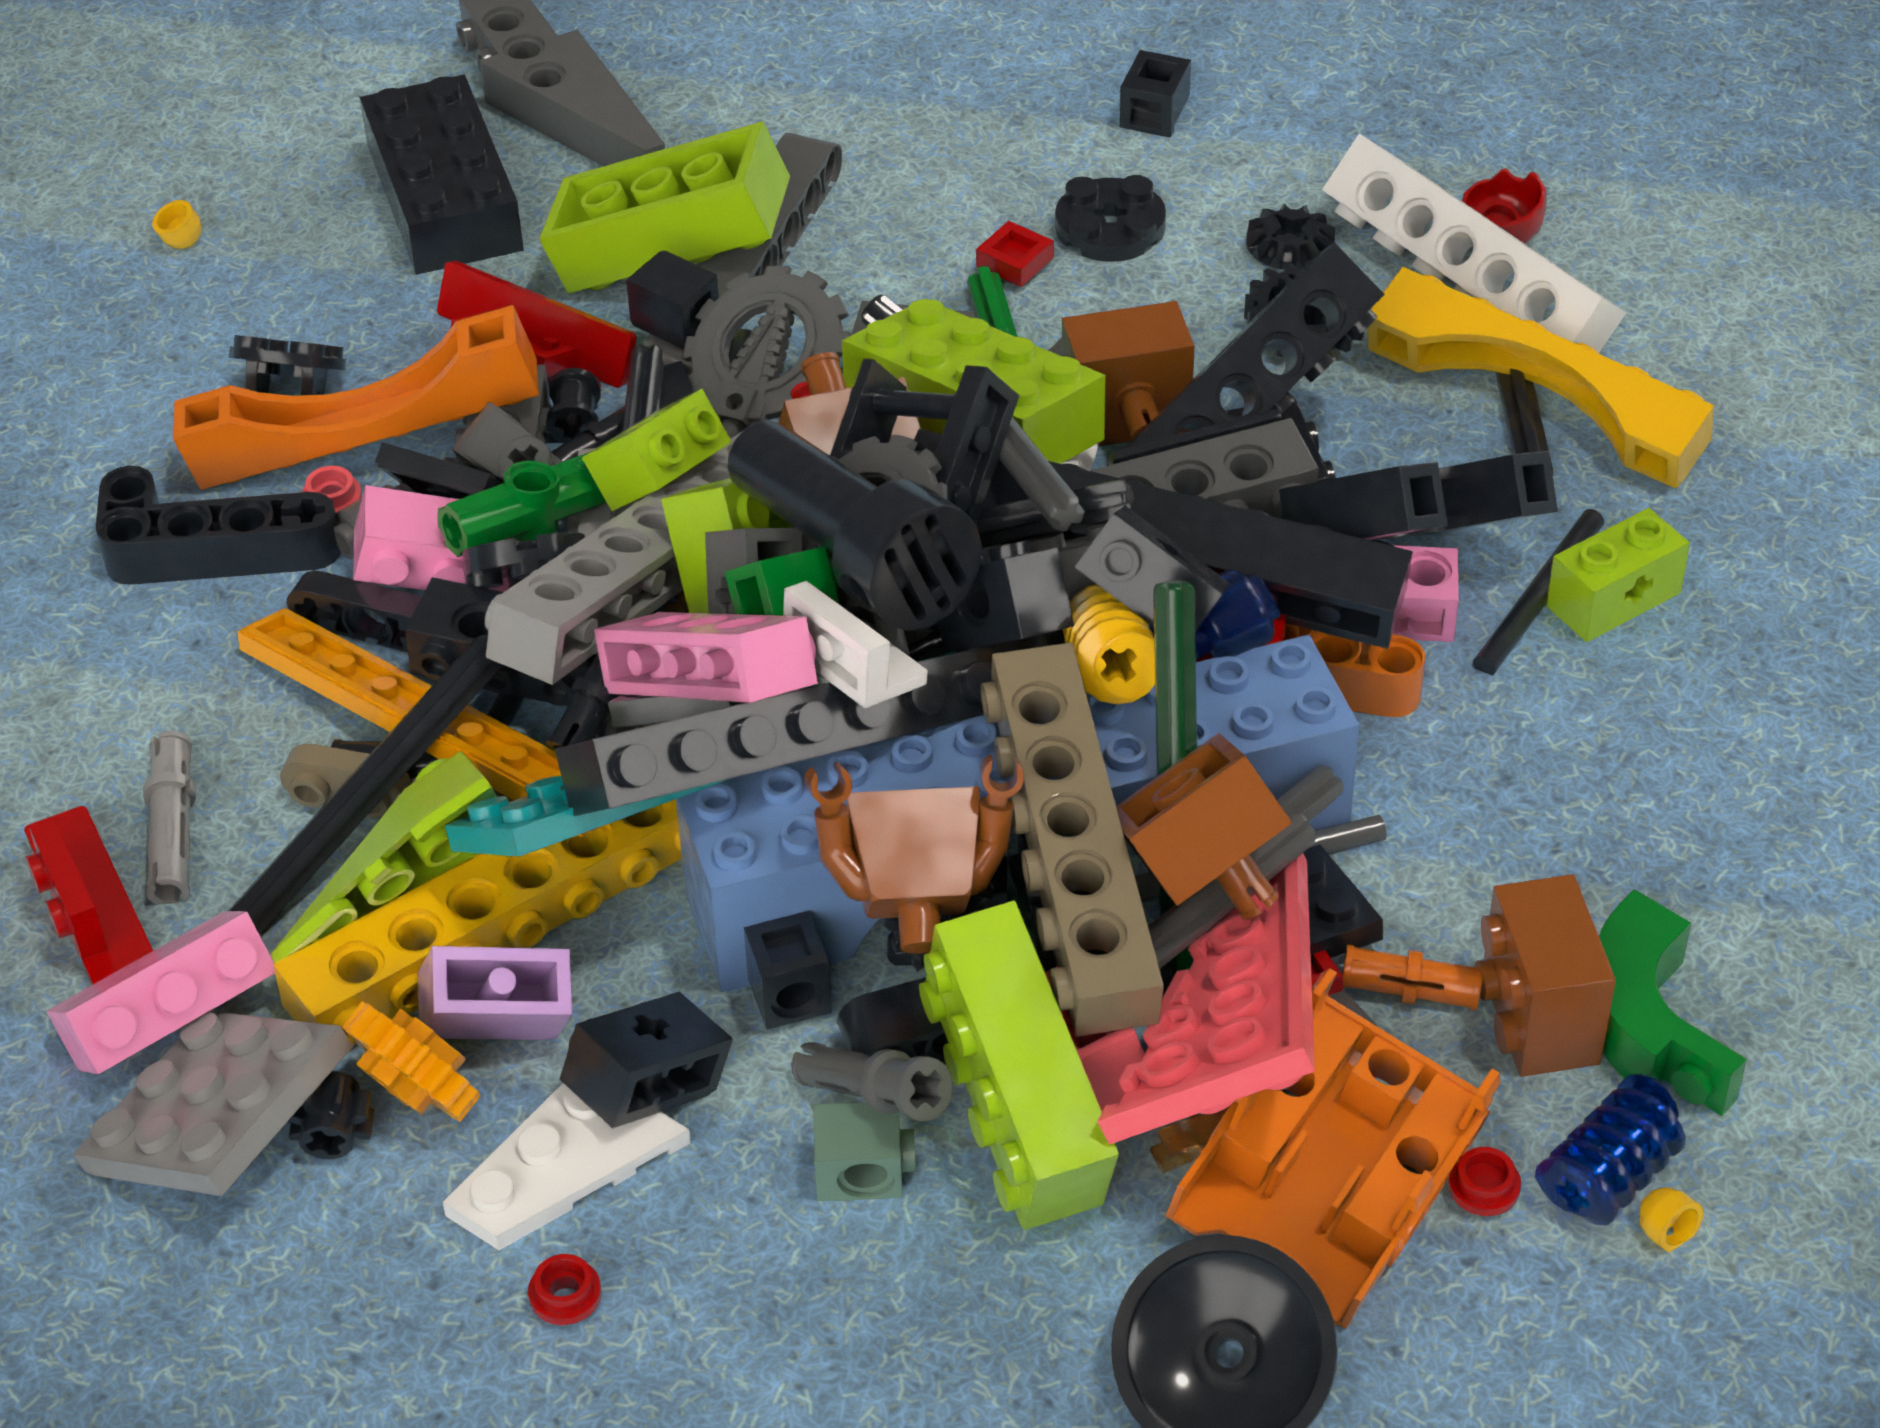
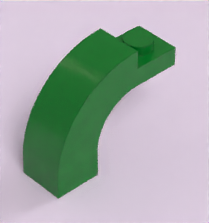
(1642, 1033)

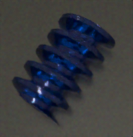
(1614, 1151)

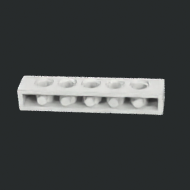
(1372, 174)

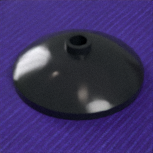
(1217, 1294)

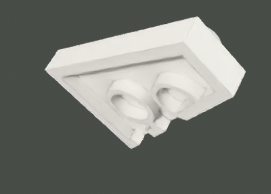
(551, 1164)

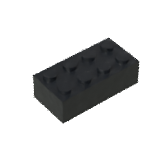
(441, 173)

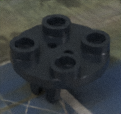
(265, 356)

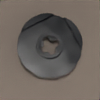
(1132, 200)
(491, 562)

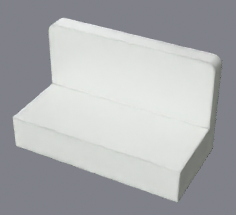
(852, 652)

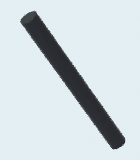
(1532, 599)

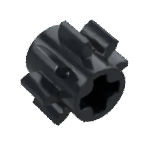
(333, 1117)

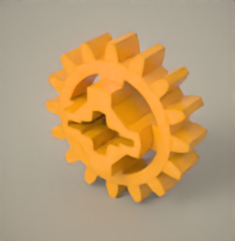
(411, 1061)

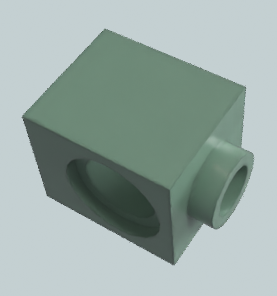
(860, 1152)

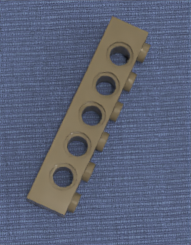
(1097, 990)

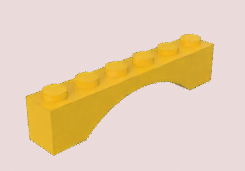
(1439, 328)

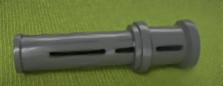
(886, 1080)

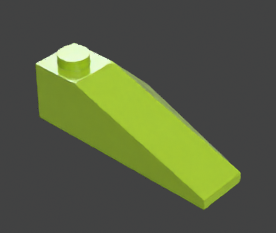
(398, 853)

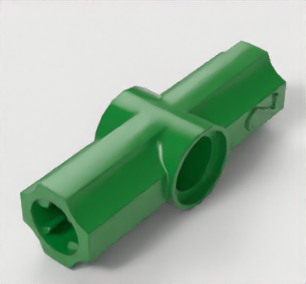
(522, 506)

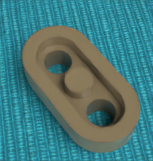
(318, 771)

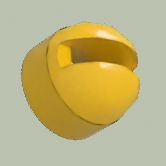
(178, 224)
(1670, 1208)

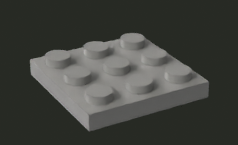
(212, 1101)

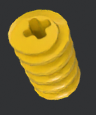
(1111, 647)

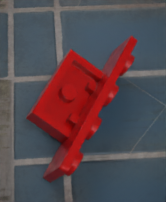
(557, 332)
(85, 892)

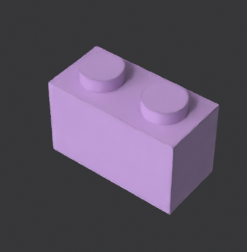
(495, 992)

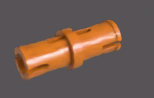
(1412, 977)

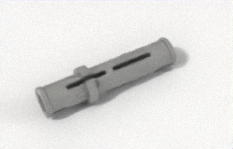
(169, 796)

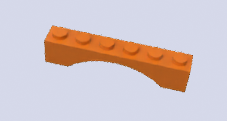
(249, 432)

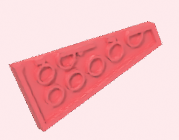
(1230, 1020)

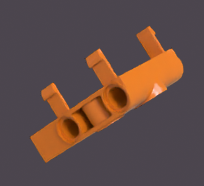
(1326, 1166)

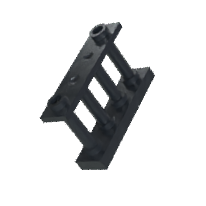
(971, 438)

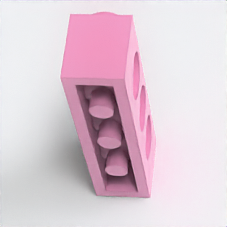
(707, 656)

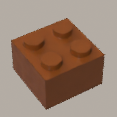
(1545, 976)

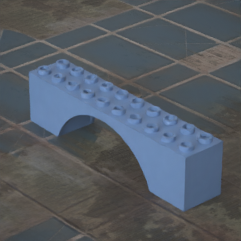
(755, 839)

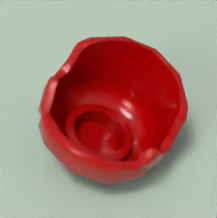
(1510, 202)

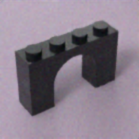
(1426, 497)

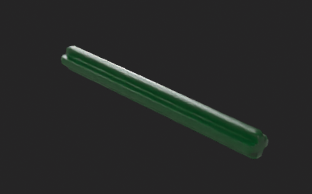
(1174, 693)

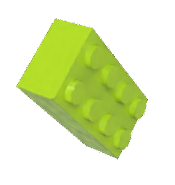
(674, 200)
(931, 345)
(1017, 1066)

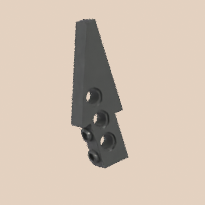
(552, 81)

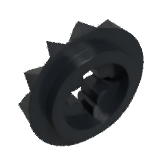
(1272, 248)

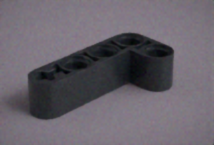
(208, 537)

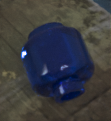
(1240, 618)

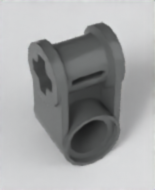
(498, 442)

